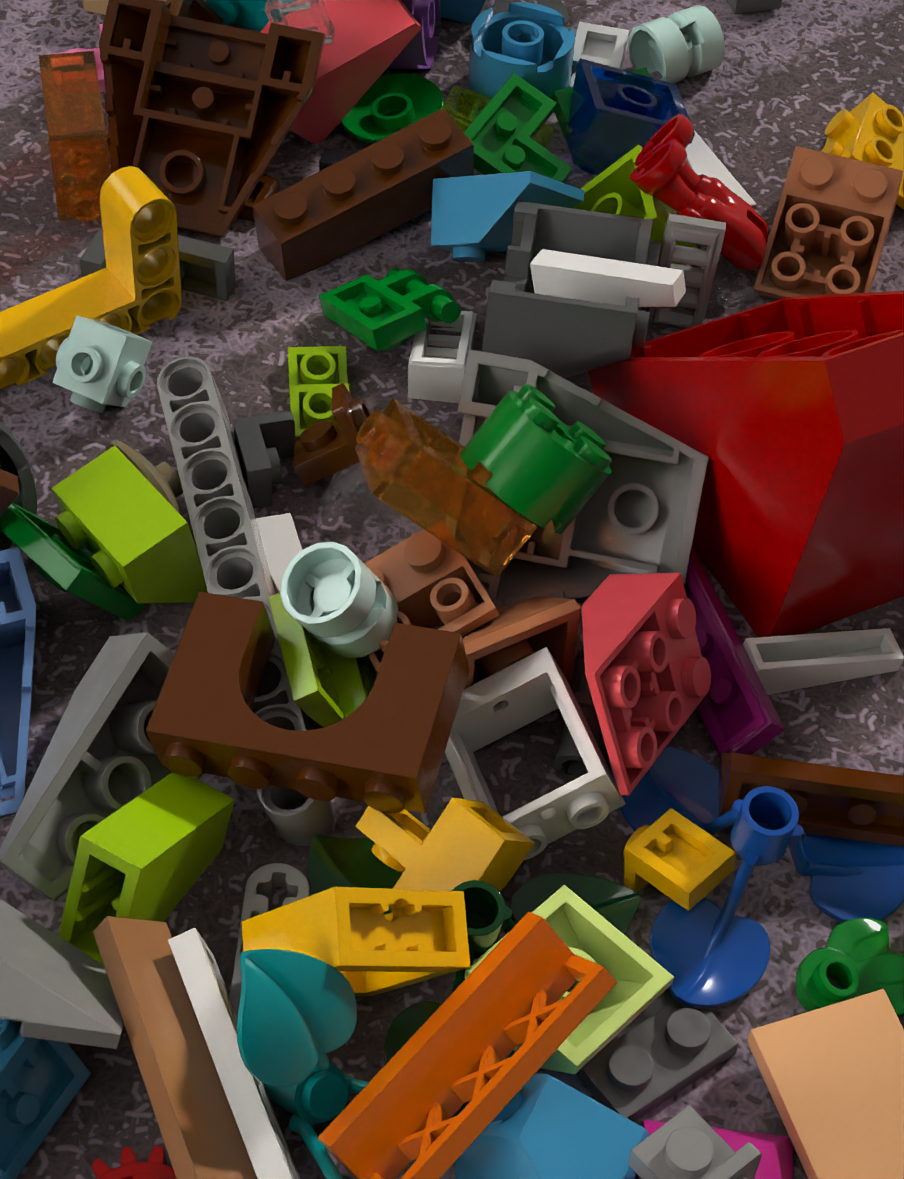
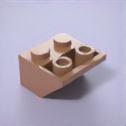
(431, 587)

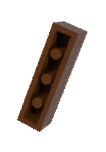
(360, 195)

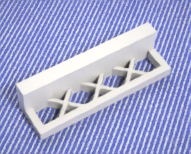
(219, 1026)

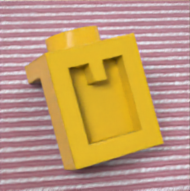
(676, 859)

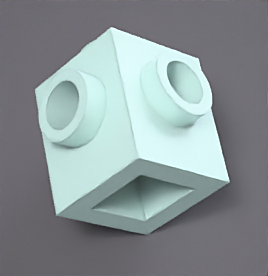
(101, 364)

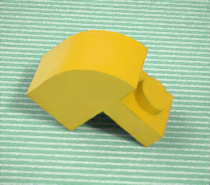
(462, 846)

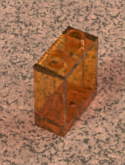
(75, 133)
(425, 480)

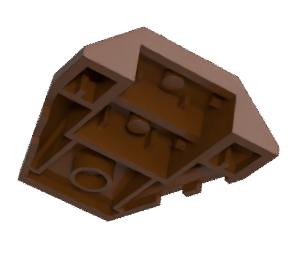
(201, 104)

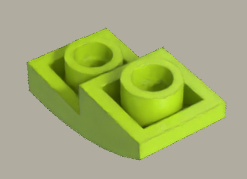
(311, 380)

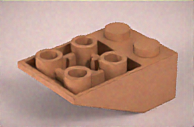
(835, 217)

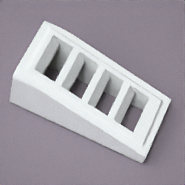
(439, 372)

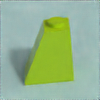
(144, 857)

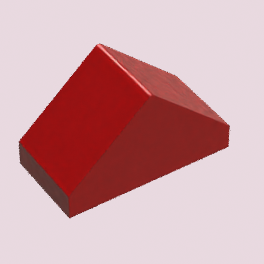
(801, 449)

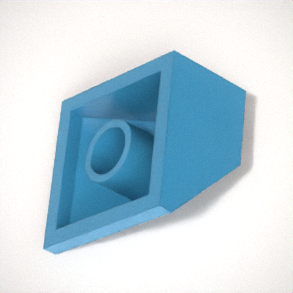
(477, 211)
(552, 1135)

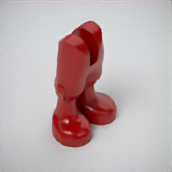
(669, 178)

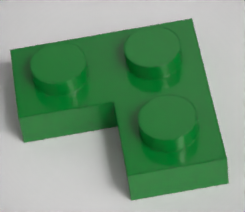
(506, 129)

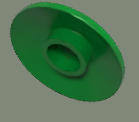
(391, 106)

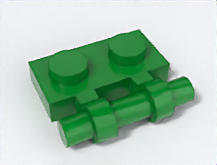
(388, 309)

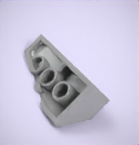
(92, 763)

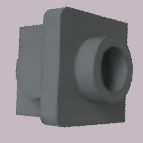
(260, 445)

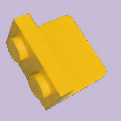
(869, 134)

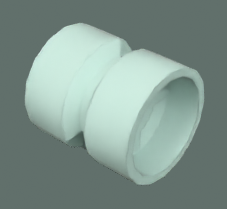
(678, 45)
(338, 599)

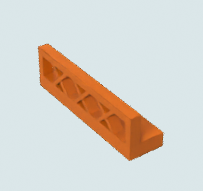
(462, 1057)

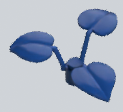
(726, 955)

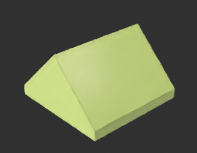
(597, 940)

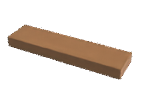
(171, 1051)

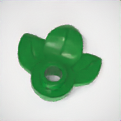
(858, 960)

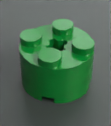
(537, 459)

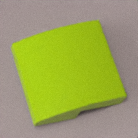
(320, 681)

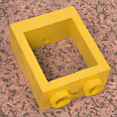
(372, 950)

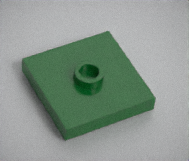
(63, 564)

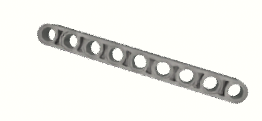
(233, 557)

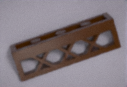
(828, 798)

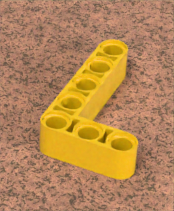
(130, 293)

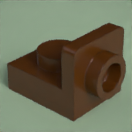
(331, 445)

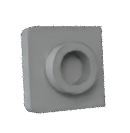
(691, 1150)

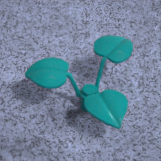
(286, 1023)

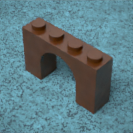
(376, 755)

